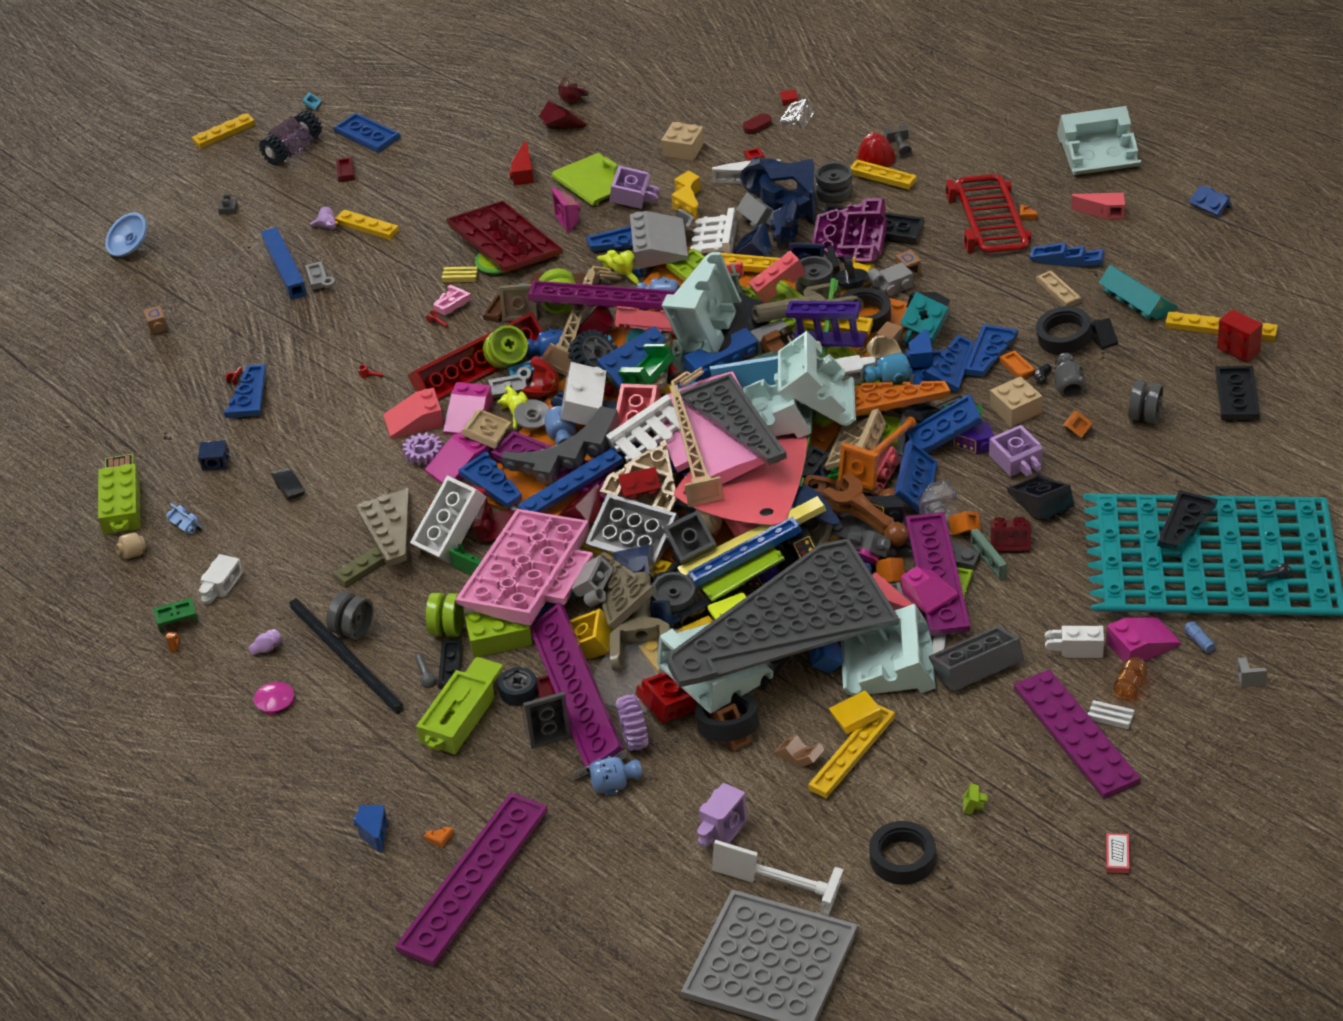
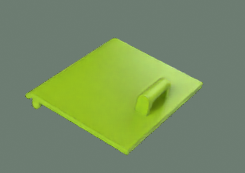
(588, 177)
(741, 574)

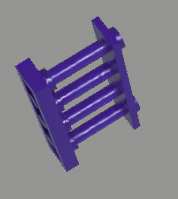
(828, 310)

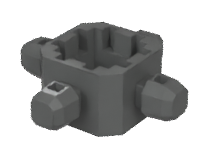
(874, 542)

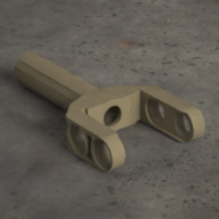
(777, 309)
(638, 629)

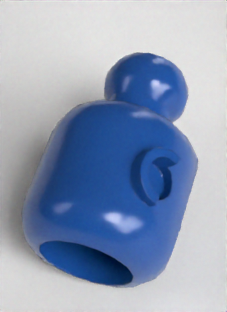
(544, 339)

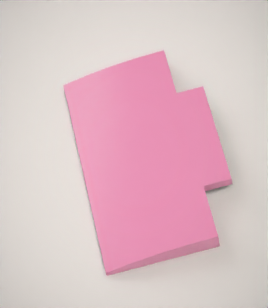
(720, 452)
(527, 566)

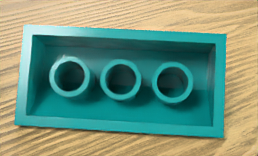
(1135, 293)

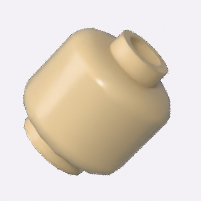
(130, 545)

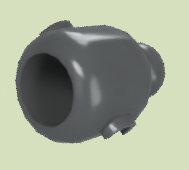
(1069, 376)

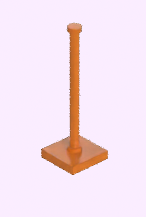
(863, 462)

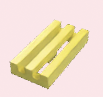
(459, 274)

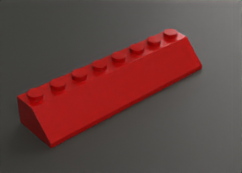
(466, 362)

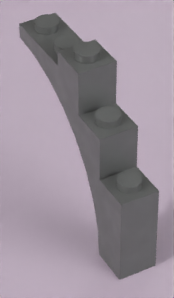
(569, 454)

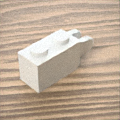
(855, 366)
(219, 578)
(1076, 641)

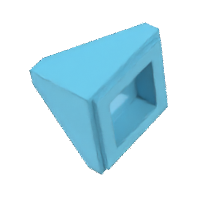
(311, 101)

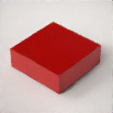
(788, 97)
(756, 152)

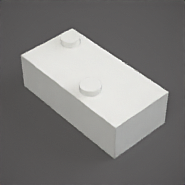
(582, 393)
(448, 519)

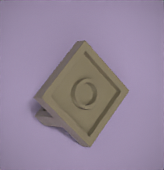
(515, 302)

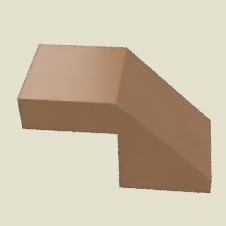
(797, 752)

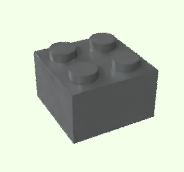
(689, 537)

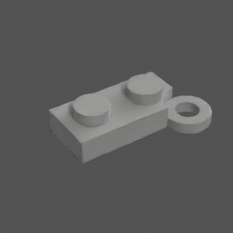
(318, 276)
(516, 382)

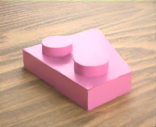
(451, 300)

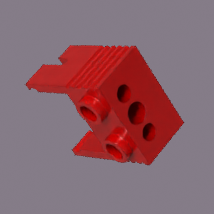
(665, 698)

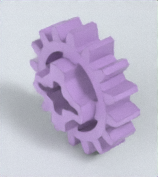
(421, 448)

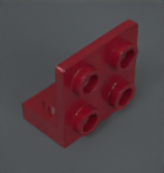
(489, 524)
(1010, 534)

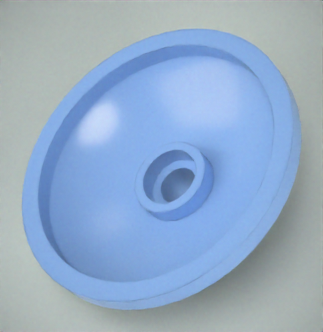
(126, 235)

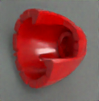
(876, 150)
(544, 379)

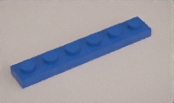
(572, 482)
(745, 551)

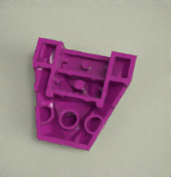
(854, 230)

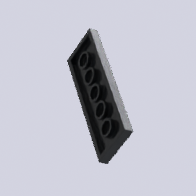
(899, 226)

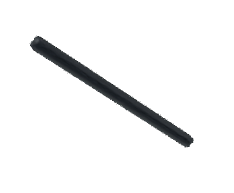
(346, 655)

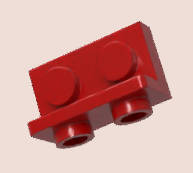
(639, 483)

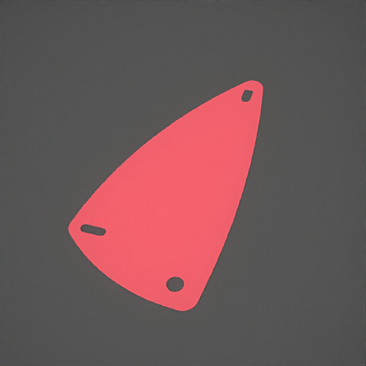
(760, 488)

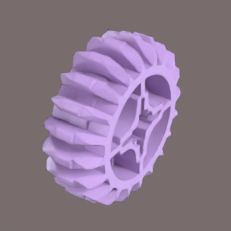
(632, 722)

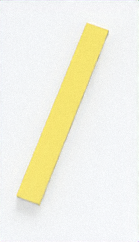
(800, 513)

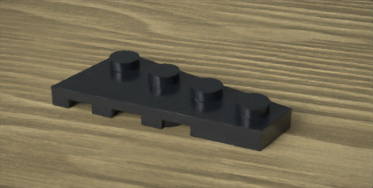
(1184, 518)

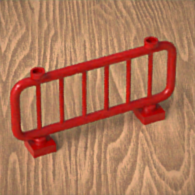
(974, 238)

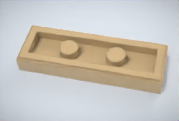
(1058, 289)

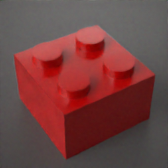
(1239, 335)

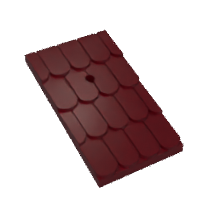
(504, 236)

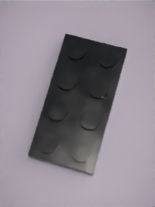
(1237, 393)

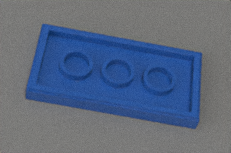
(367, 132)
(945, 424)
(915, 474)

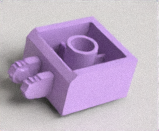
(632, 188)
(1016, 451)
(722, 815)

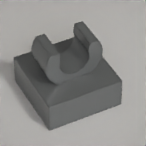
(227, 205)

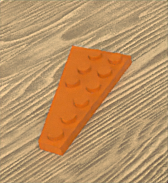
(890, 396)

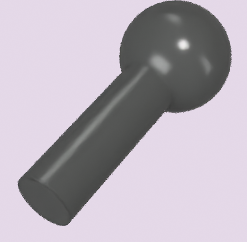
(428, 679)

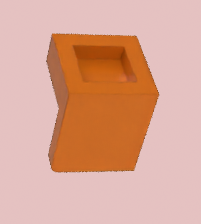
(1077, 423)
(964, 522)
(890, 569)

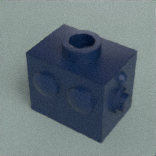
(213, 455)

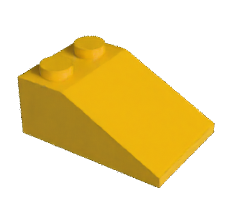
(592, 633)

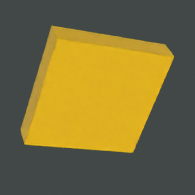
(855, 712)

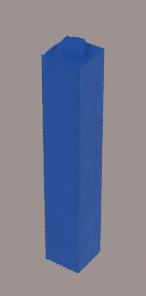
(283, 263)

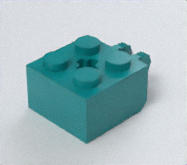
(921, 306)

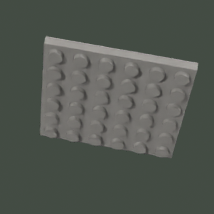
(769, 960)

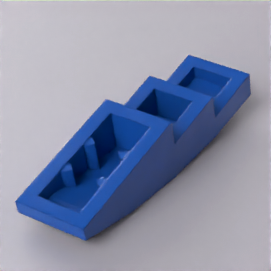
(1062, 255)

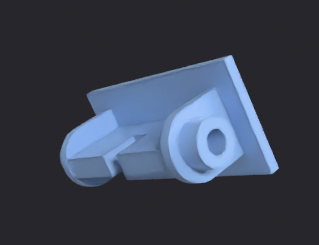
(186, 522)

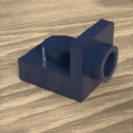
(662, 610)

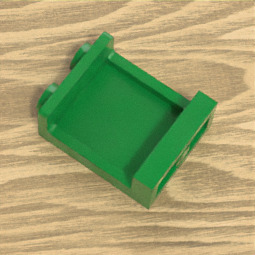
(657, 360)

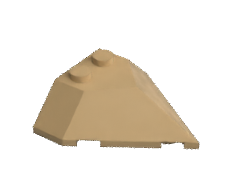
(657, 457)

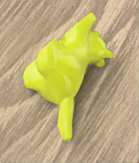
(621, 263)
(511, 400)

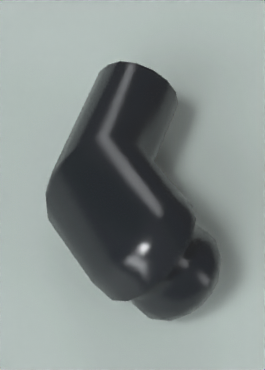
(1039, 373)

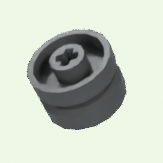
(834, 182)
(818, 272)
(1146, 401)
(676, 588)
(350, 615)

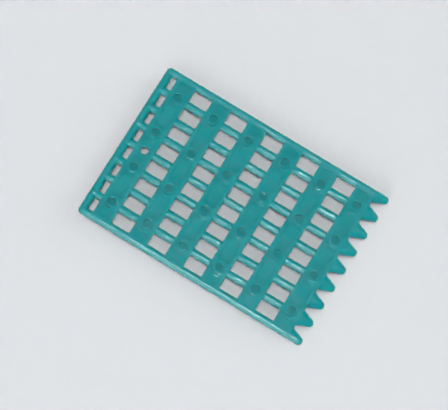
(1230, 552)

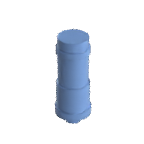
(1198, 635)

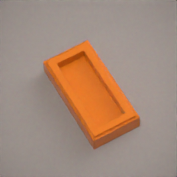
(1017, 365)

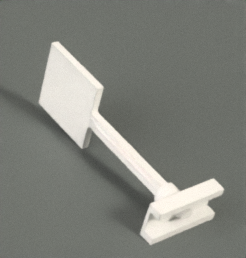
(743, 865)

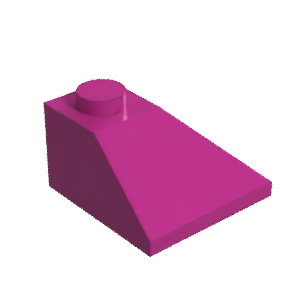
(565, 209)
(927, 589)

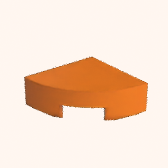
(1027, 214)
(172, 641)
(439, 837)

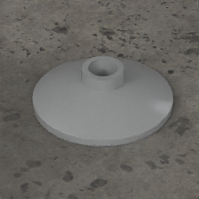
(531, 414)

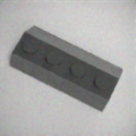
(977, 657)

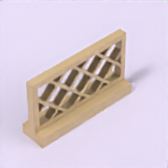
(864, 432)

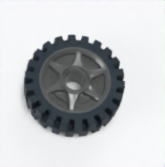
(590, 347)

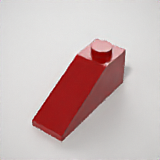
(521, 167)

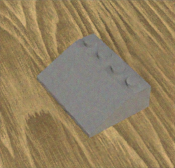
(657, 239)
(629, 525)

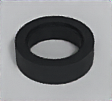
(875, 298)
(1063, 315)
(730, 729)
(902, 873)

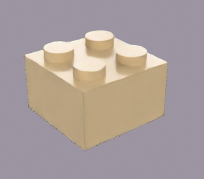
(682, 141)
(1016, 401)

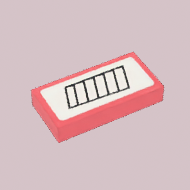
(1117, 853)

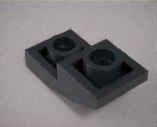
(288, 483)

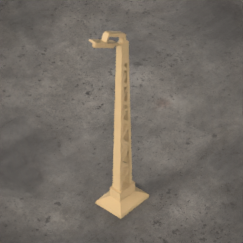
(558, 355)
(703, 488)

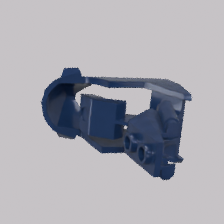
(789, 205)

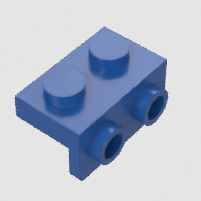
(1210, 201)

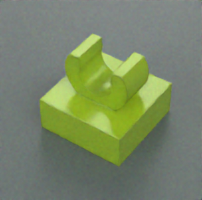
(973, 799)

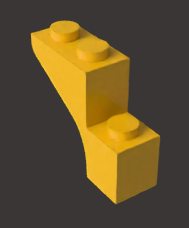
(684, 197)

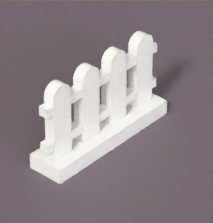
(715, 233)
(638, 426)

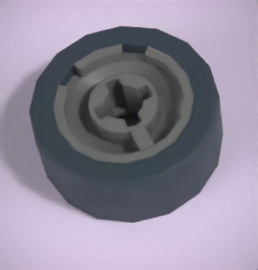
(517, 686)

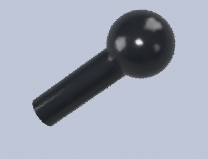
(1282, 571)

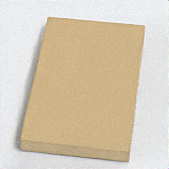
(486, 428)

